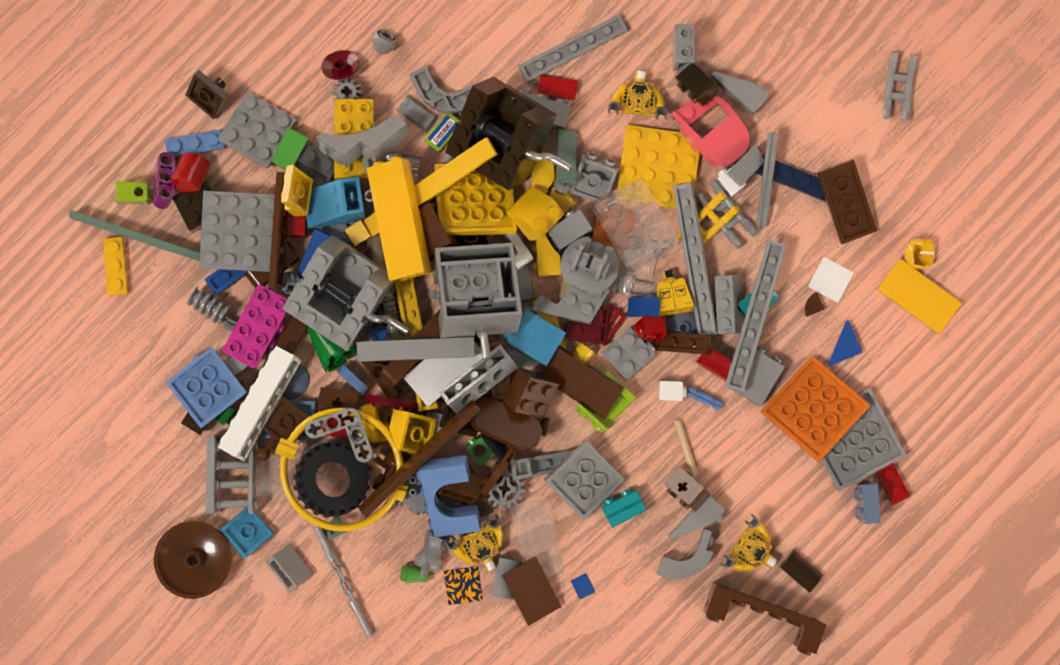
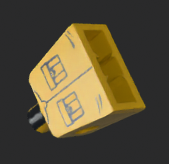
(673, 295)

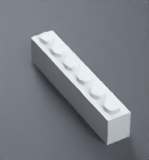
(259, 403)

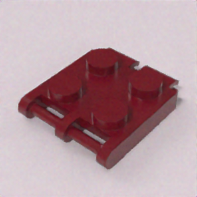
(589, 332)

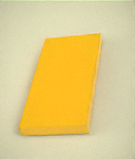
(919, 296)

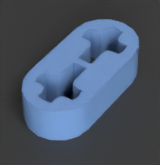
(351, 378)

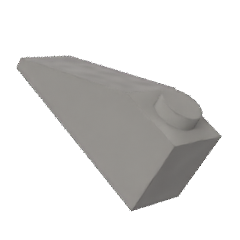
(745, 93)
(706, 515)

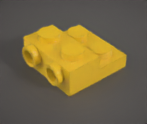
(296, 191)

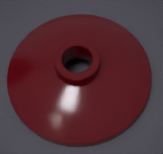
(340, 65)

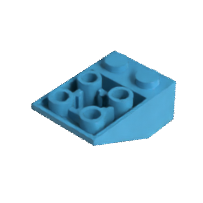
(336, 203)

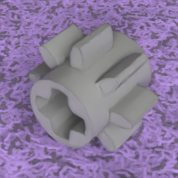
(289, 282)

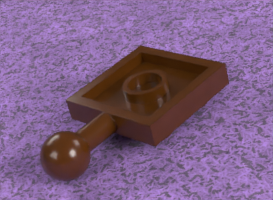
(280, 424)

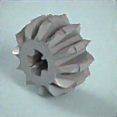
(346, 85)

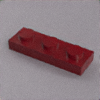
(393, 403)

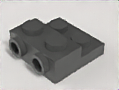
(316, 165)

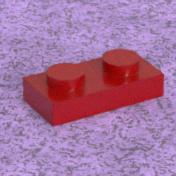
(892, 484)

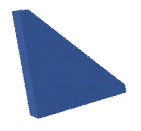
(846, 345)

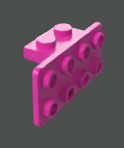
(257, 327)

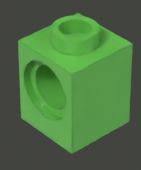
(480, 460)

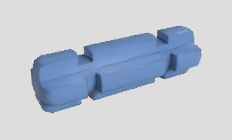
(704, 398)

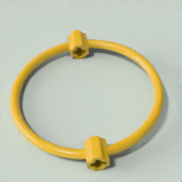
(288, 448)

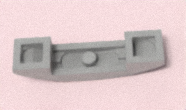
(537, 465)

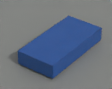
(644, 307)

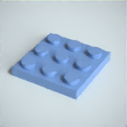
(206, 387)

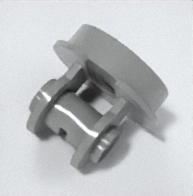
(589, 265)

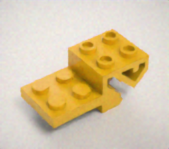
(352, 117)

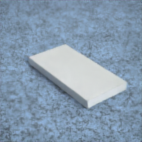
(435, 374)

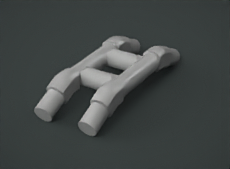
(893, 76)
(739, 217)

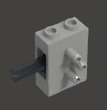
(414, 499)

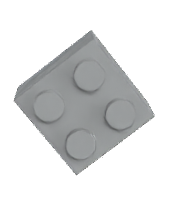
(569, 230)

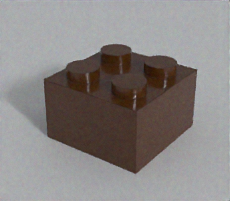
(530, 392)

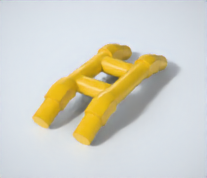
(718, 222)

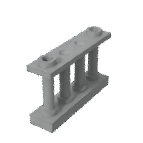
(214, 484)

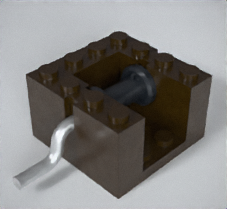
(514, 127)

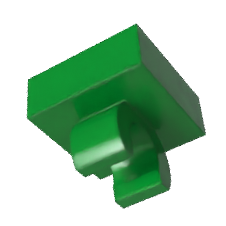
(224, 416)

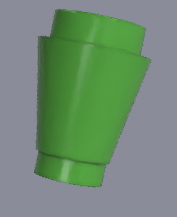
(411, 574)

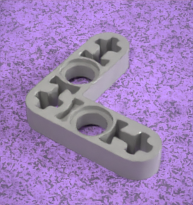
(350, 427)

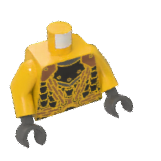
(638, 98)
(479, 545)
(751, 548)

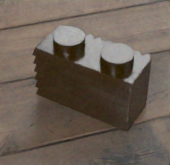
(697, 84)

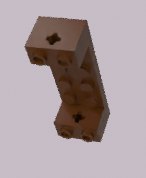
(809, 632)

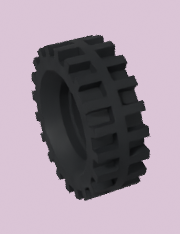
(308, 489)

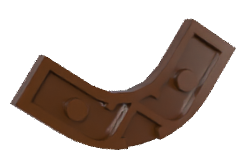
(498, 469)

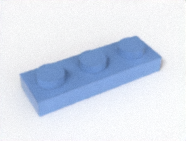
(194, 143)

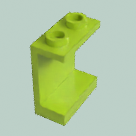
(619, 406)

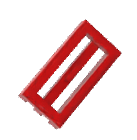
(617, 311)

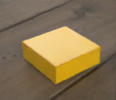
(358, 233)

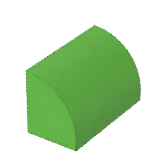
(289, 149)

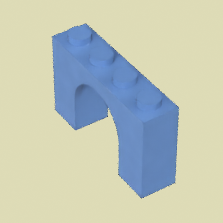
(446, 519)

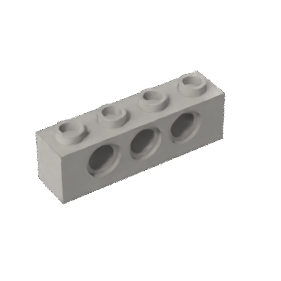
(478, 379)

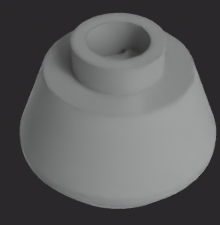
(384, 41)

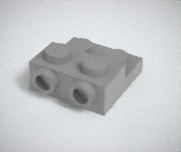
(593, 177)
(628, 353)

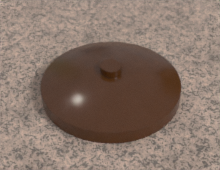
(192, 559)

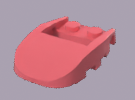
(721, 145)

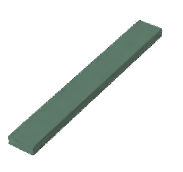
(135, 235)

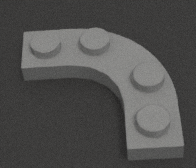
(435, 97)

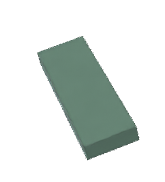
(566, 150)

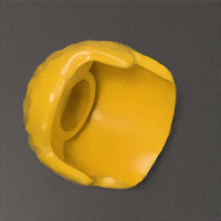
(919, 253)

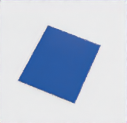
(582, 586)

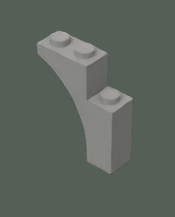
(371, 143)

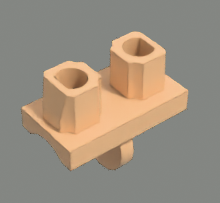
(376, 462)

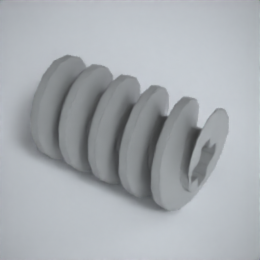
(208, 305)

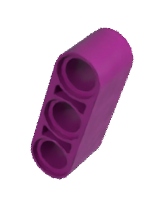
(161, 187)

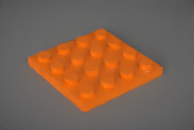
(815, 409)

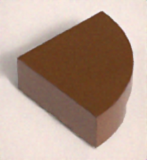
(813, 305)

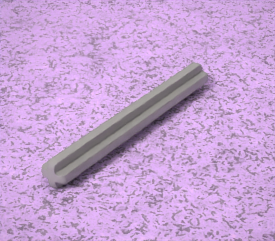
(767, 179)

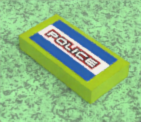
(442, 132)

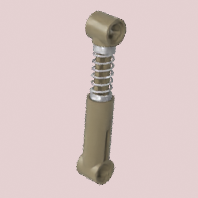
(377, 255)

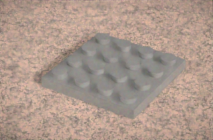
(236, 231)
(864, 447)

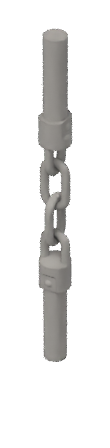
(354, 603)

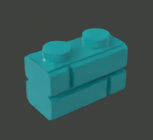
(623, 508)

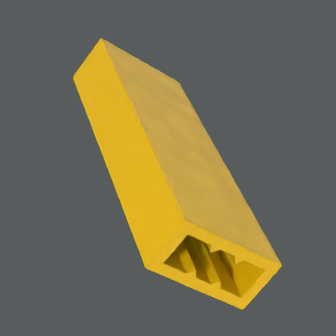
(398, 219)

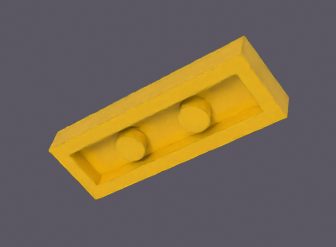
(115, 266)

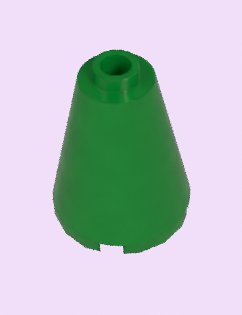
(329, 354)

